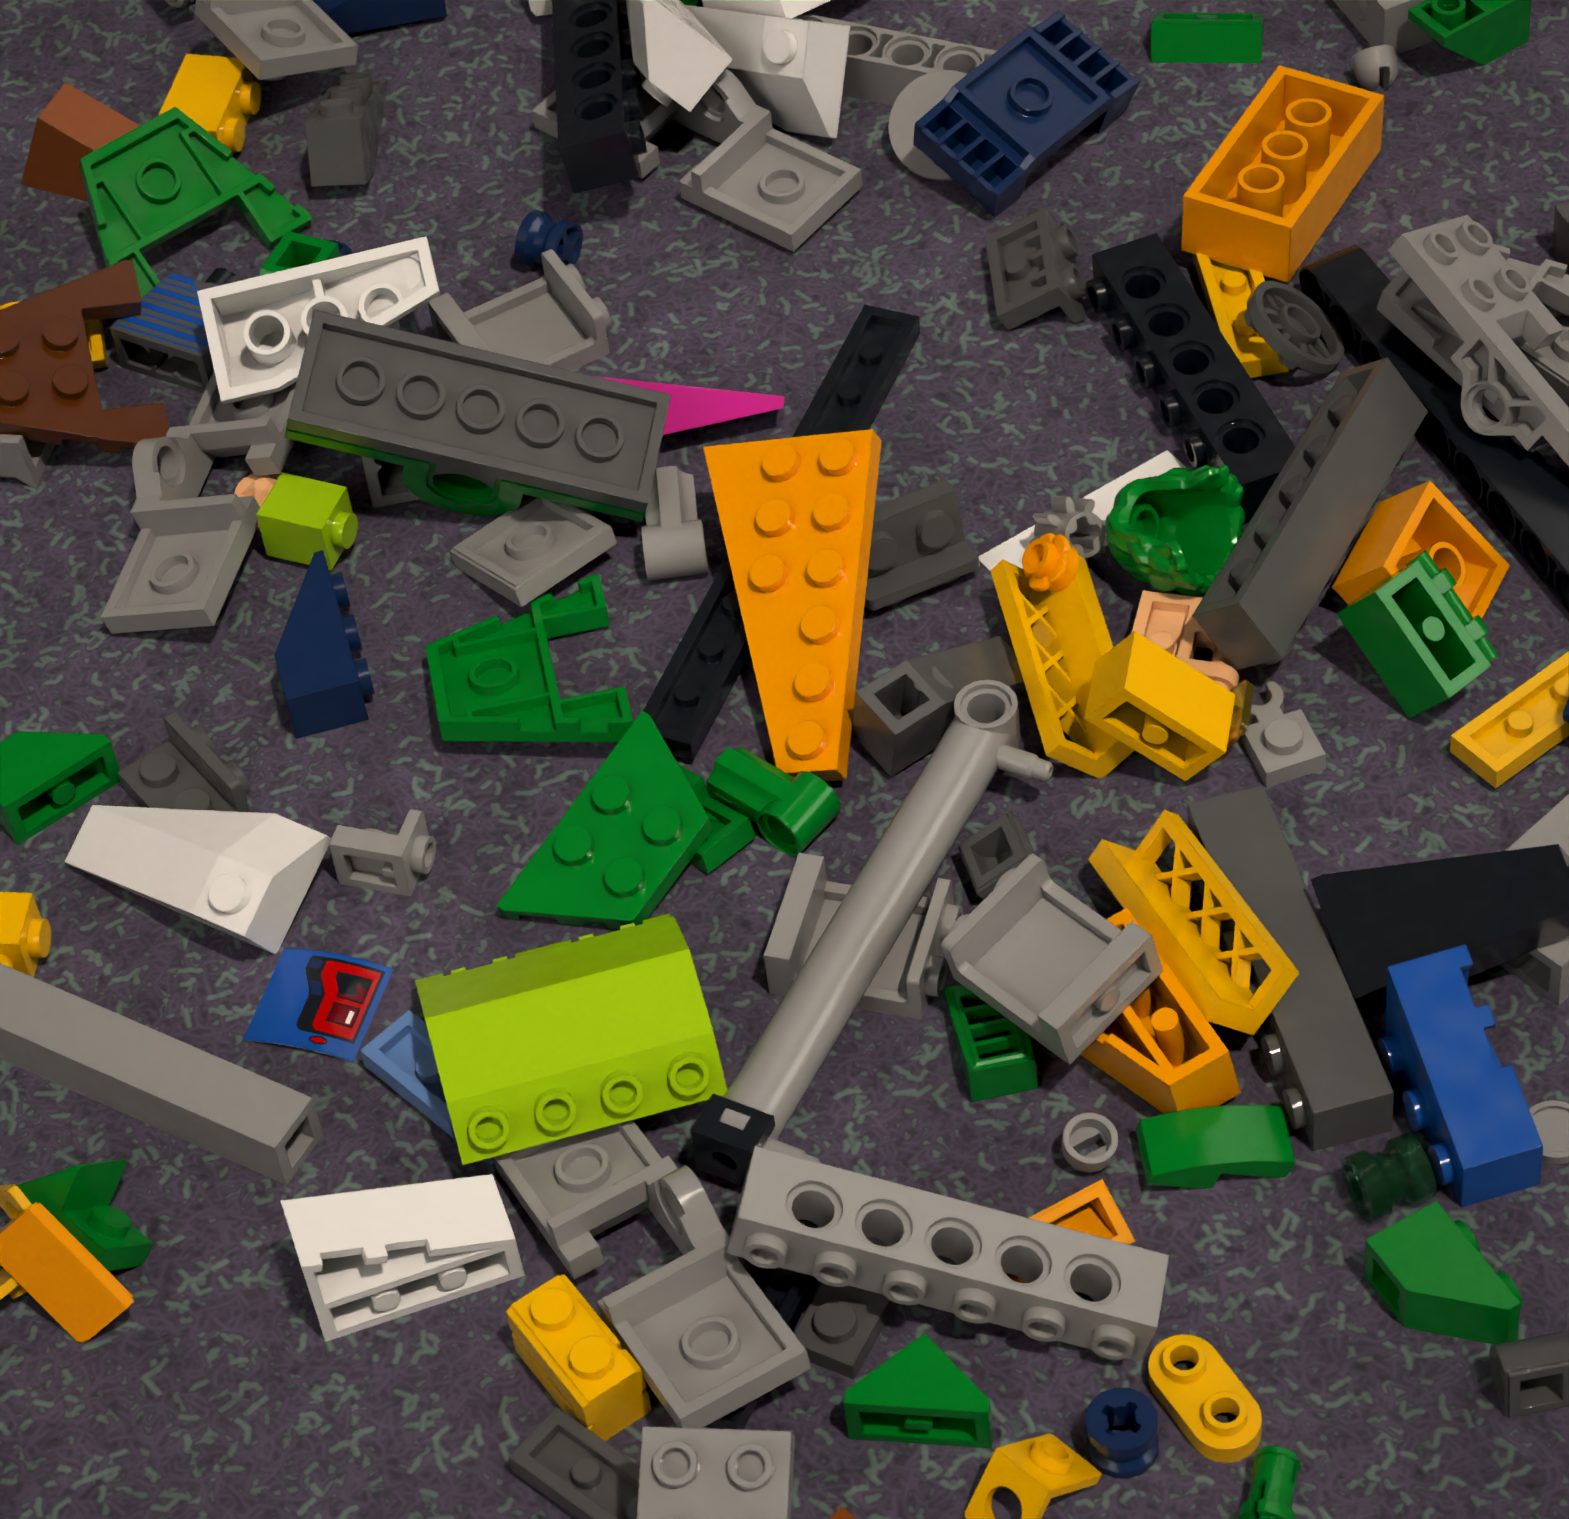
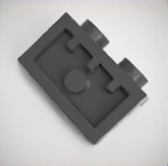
(1035, 270)
(917, 545)
(185, 774)

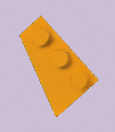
(1165, 1046)

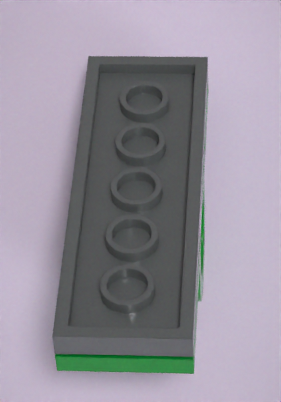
(476, 421)

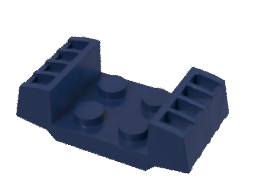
(1023, 110)

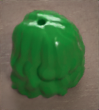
(1177, 527)

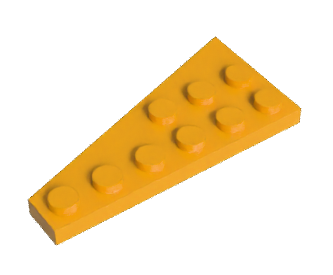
(799, 561)

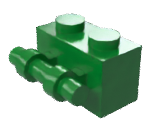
(1419, 635)

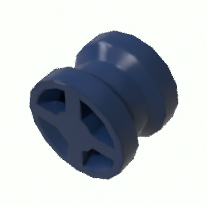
(541, 233)
(1122, 1452)

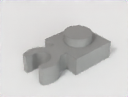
(1281, 743)

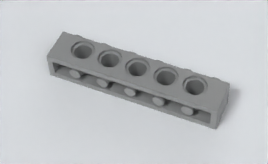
(981, 1241)

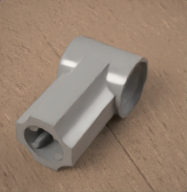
(672, 532)

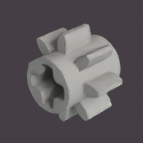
(1075, 522)

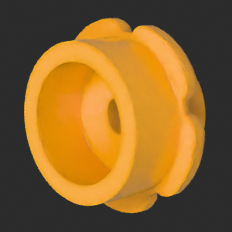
(1050, 563)

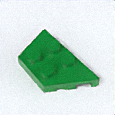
(616, 841)

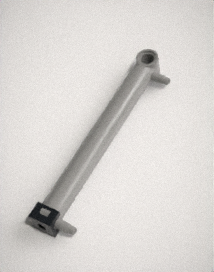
(863, 931)

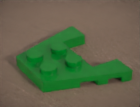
(169, 180)
(502, 682)

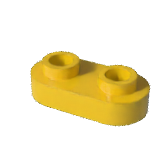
(1200, 1394)

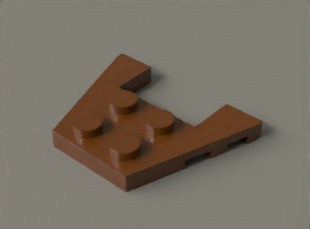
(49, 369)

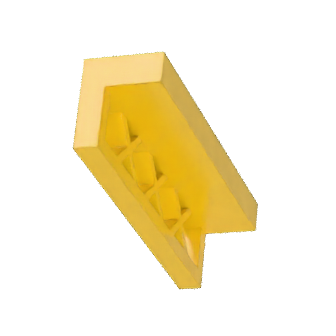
(1058, 646)
(1190, 938)

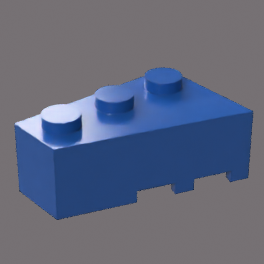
(1455, 1081)

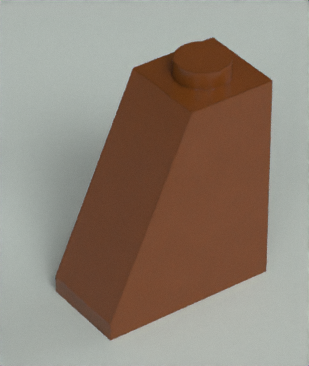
(63, 134)

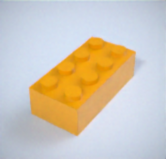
(1282, 173)

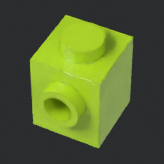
(306, 518)

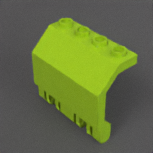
(571, 1038)

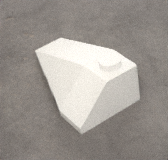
(785, 65)
(263, 322)

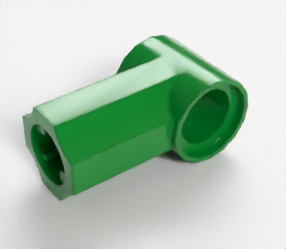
(784, 807)

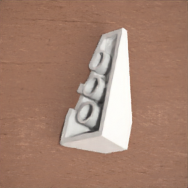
(673, 51)
(214, 866)

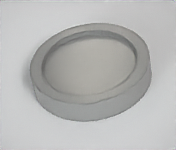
(1553, 1128)

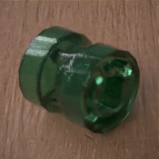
(1385, 1178)

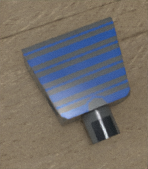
(170, 332)

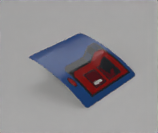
(319, 1002)

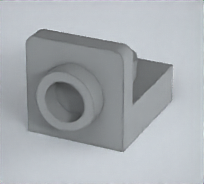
(381, 859)

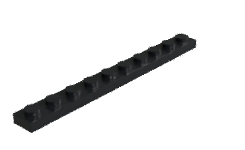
(716, 639)

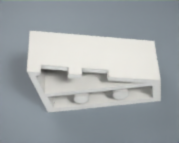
(400, 1249)

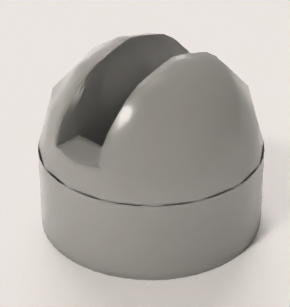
(1375, 66)
(1083, 1132)

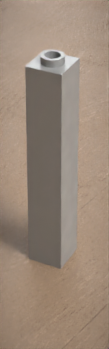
(155, 1077)

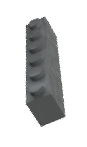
(1310, 515)
(1316, 1027)

